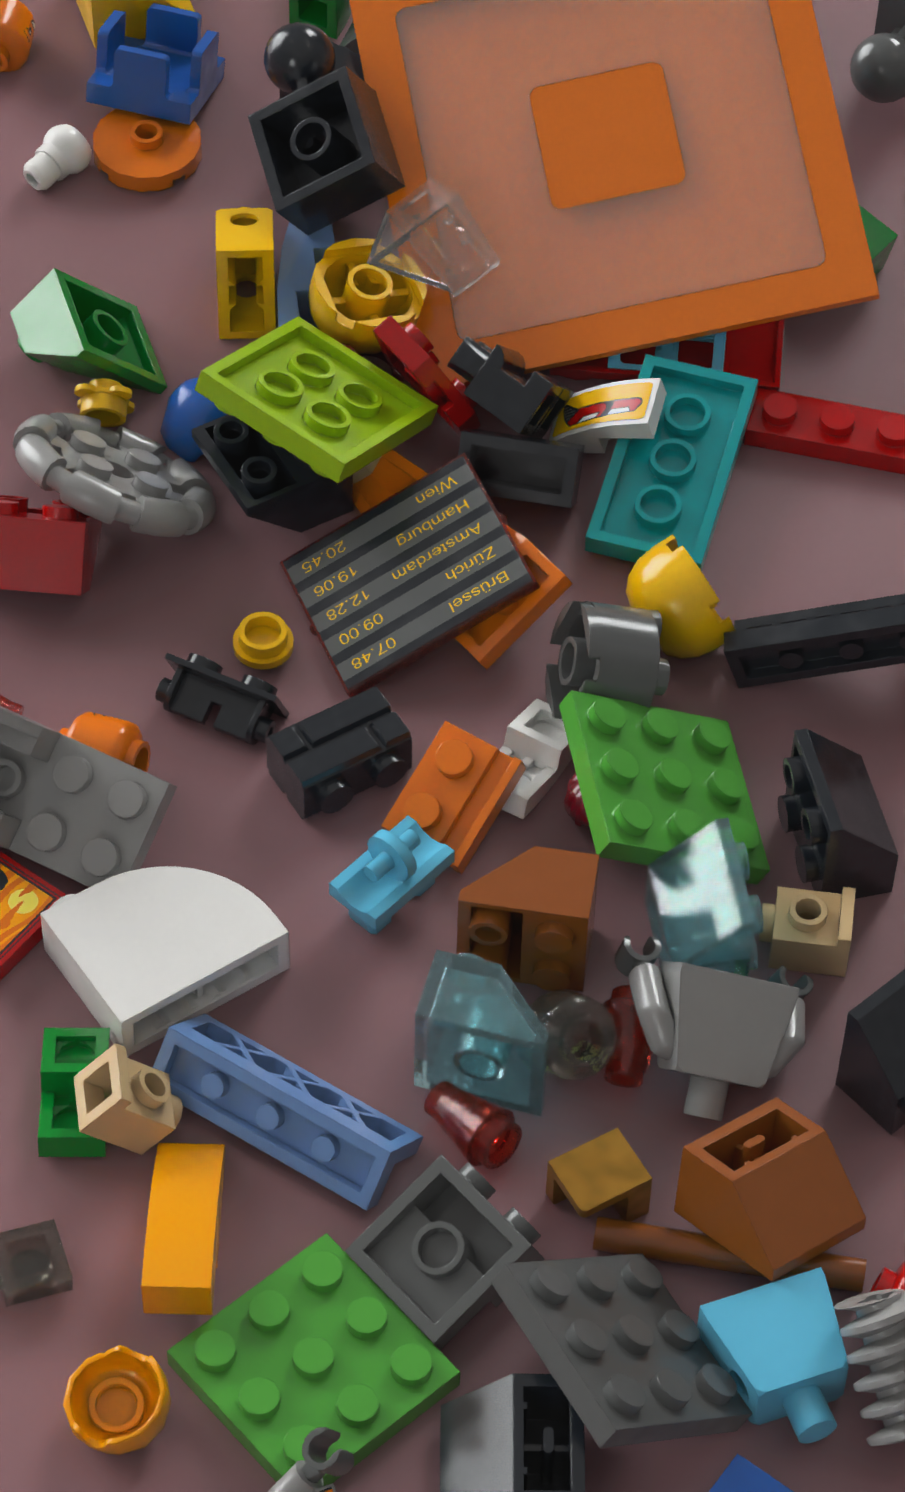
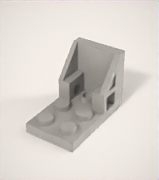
(74, 803)

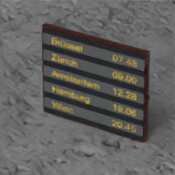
(408, 575)

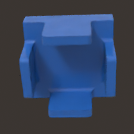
(159, 76)

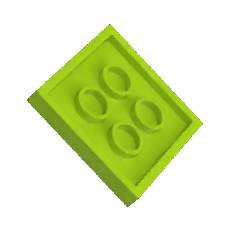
(316, 399)

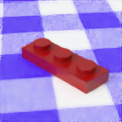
(827, 430)

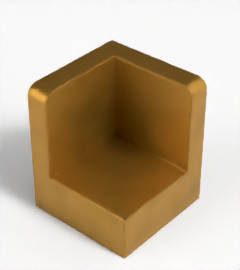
(601, 1176)

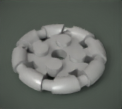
(114, 475)

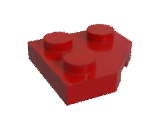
(412, 358)

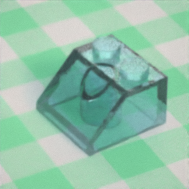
(479, 1034)

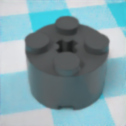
(607, 654)

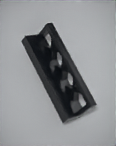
(817, 641)

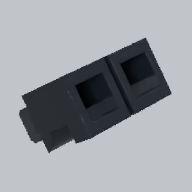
(503, 391)

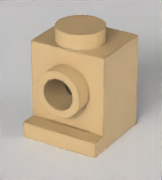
(809, 930)
(125, 1101)

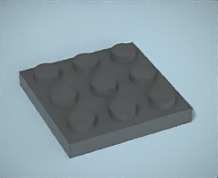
(621, 1349)

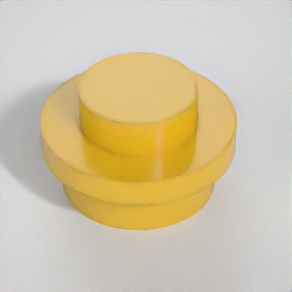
(263, 641)

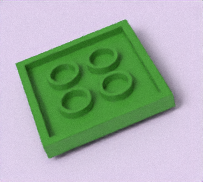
(656, 778)
(312, 1353)

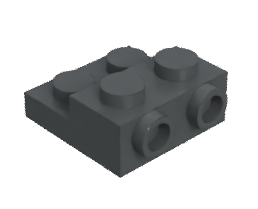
(443, 1248)

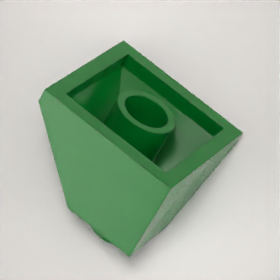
(86, 333)

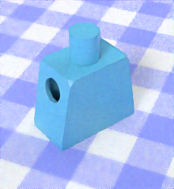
(781, 1351)

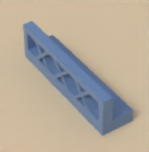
(284, 1109)

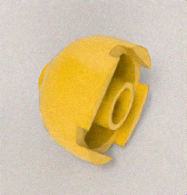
(356, 297)
(675, 586)

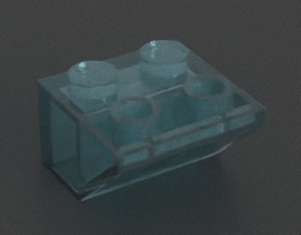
(702, 903)

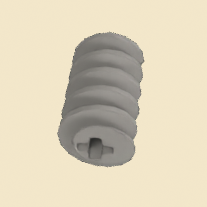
(882, 1329)

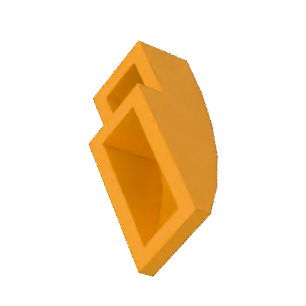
(183, 1229)

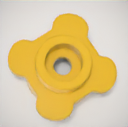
(105, 401)

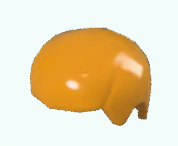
(117, 1401)

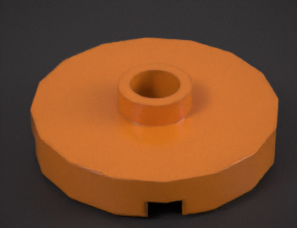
(145, 150)

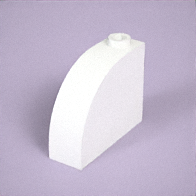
(162, 948)

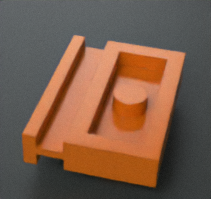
(457, 791)

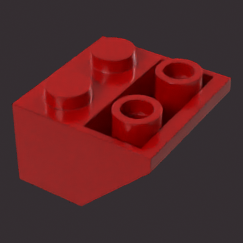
(46, 547)

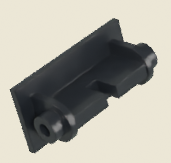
(243, 704)

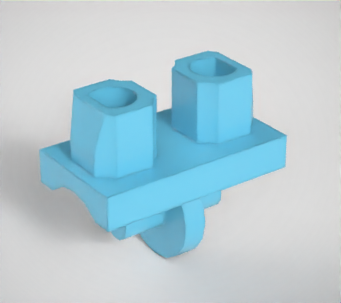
(390, 874)

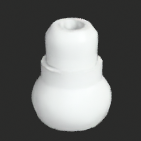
(61, 154)

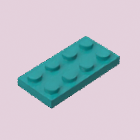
(682, 473)

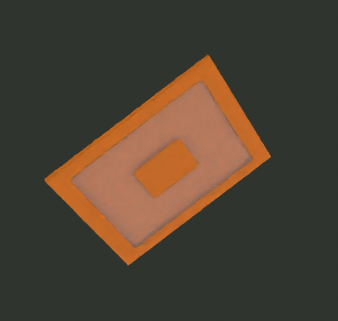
(625, 163)

